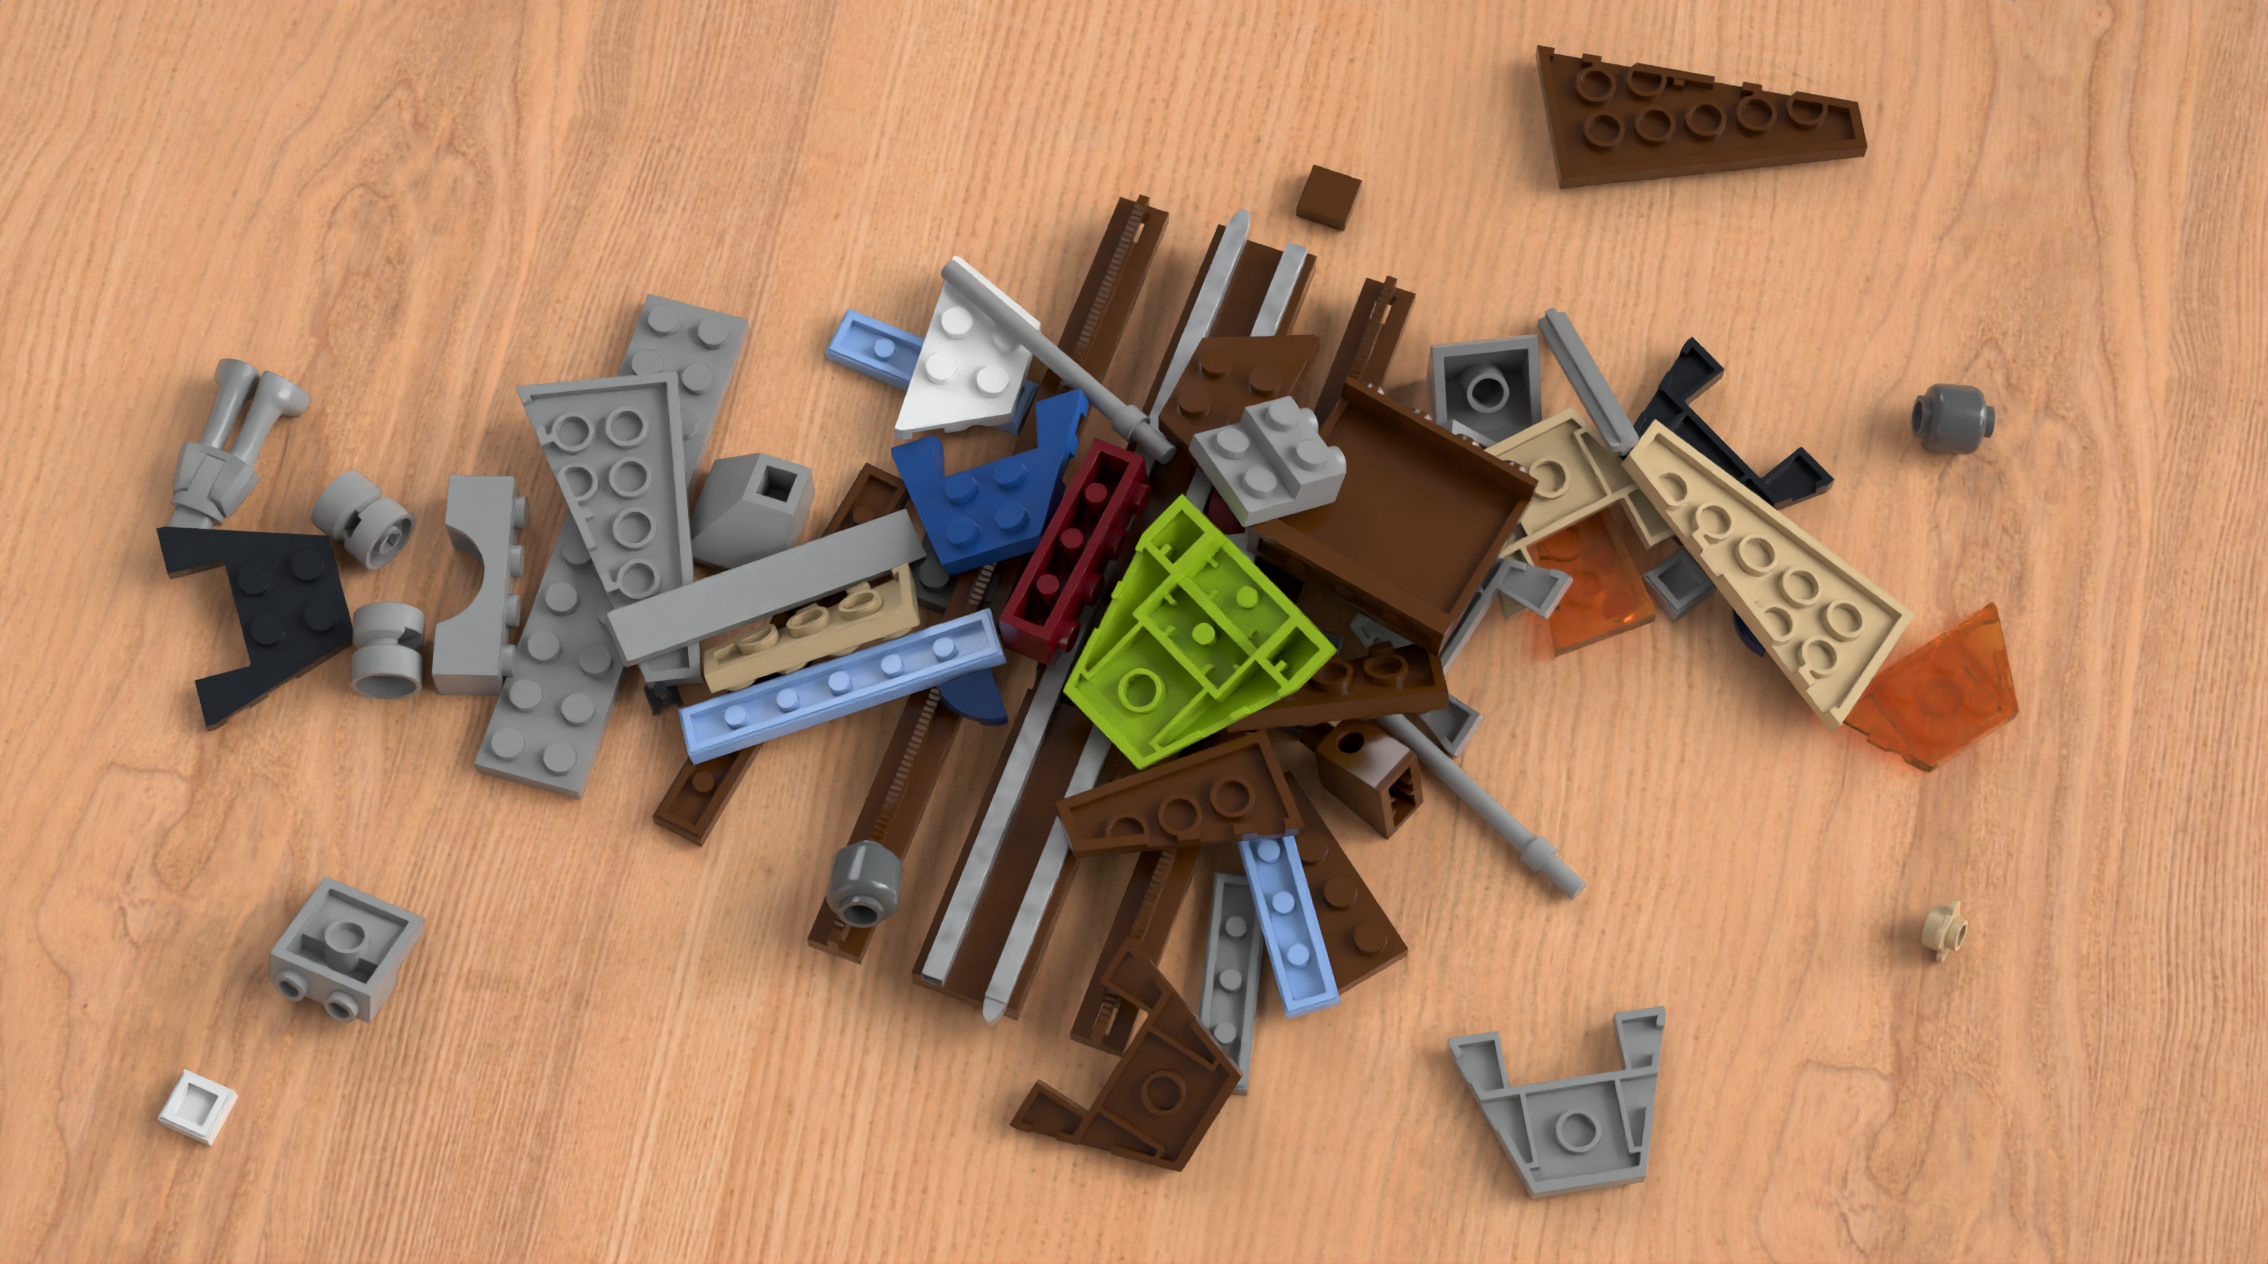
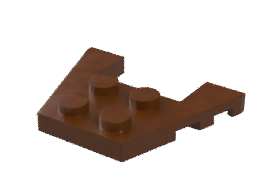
(1162, 1087)

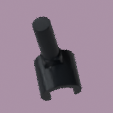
(661, 696)

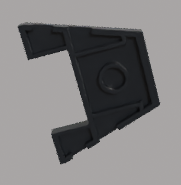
(1691, 375)
(285, 604)

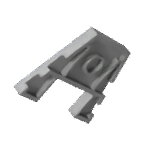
(1527, 584)
(1574, 1129)

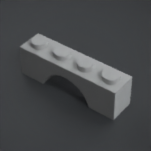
(474, 646)

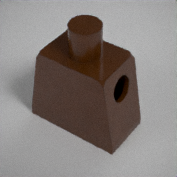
(1367, 772)

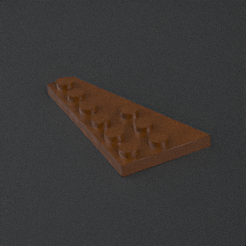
(1667, 122)

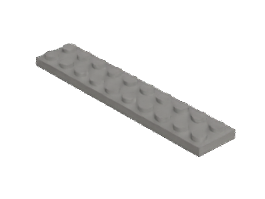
(566, 660)

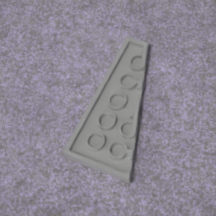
(625, 483)

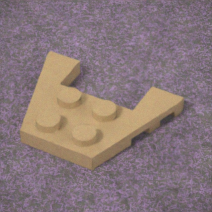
(1575, 482)

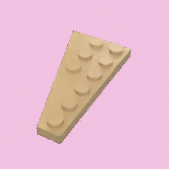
(1794, 594)

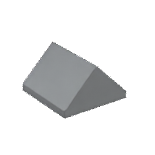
(1486, 384)

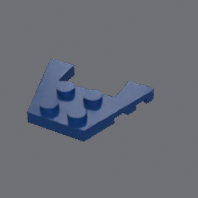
(998, 505)

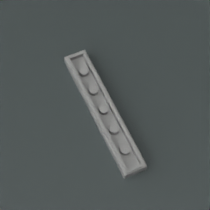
(763, 588)

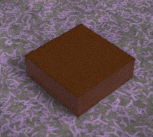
(1329, 198)

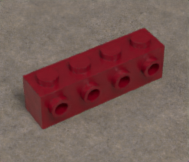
(1074, 553)

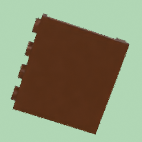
(1410, 522)

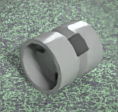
(357, 514)
(388, 650)

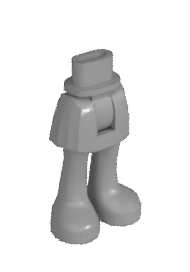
(216, 482)

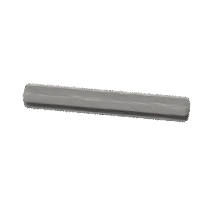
(1588, 382)

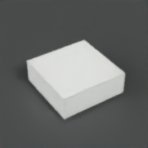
(197, 1107)

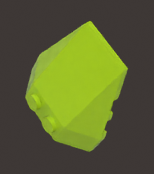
(1190, 642)

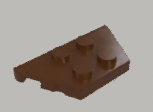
(1233, 375)

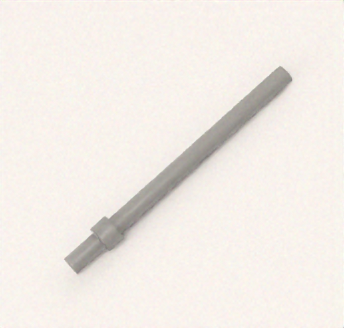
(1127, 420)
(1535, 852)

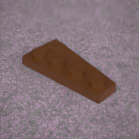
(1359, 689)
(1351, 921)

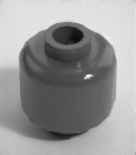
(1952, 419)
(864, 884)

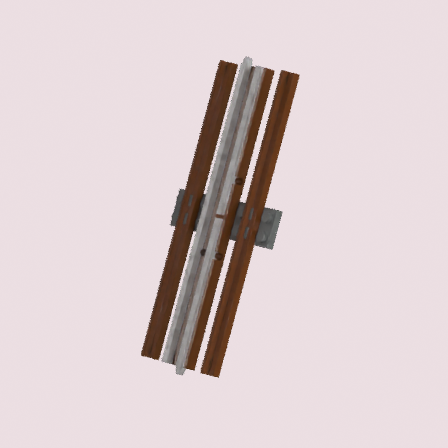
(1016, 853)

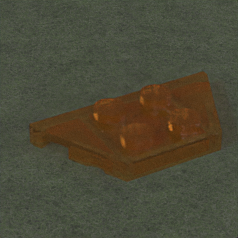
(1941, 695)

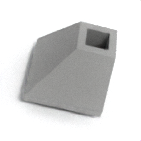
(750, 510)

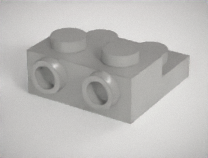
(1270, 462)
(344, 951)

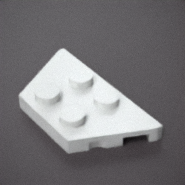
(966, 367)

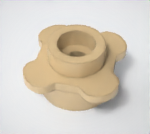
(1944, 929)

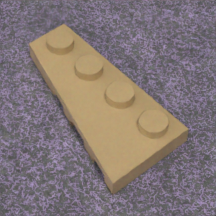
(816, 632)

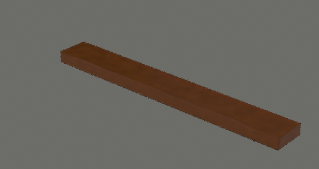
(706, 788)

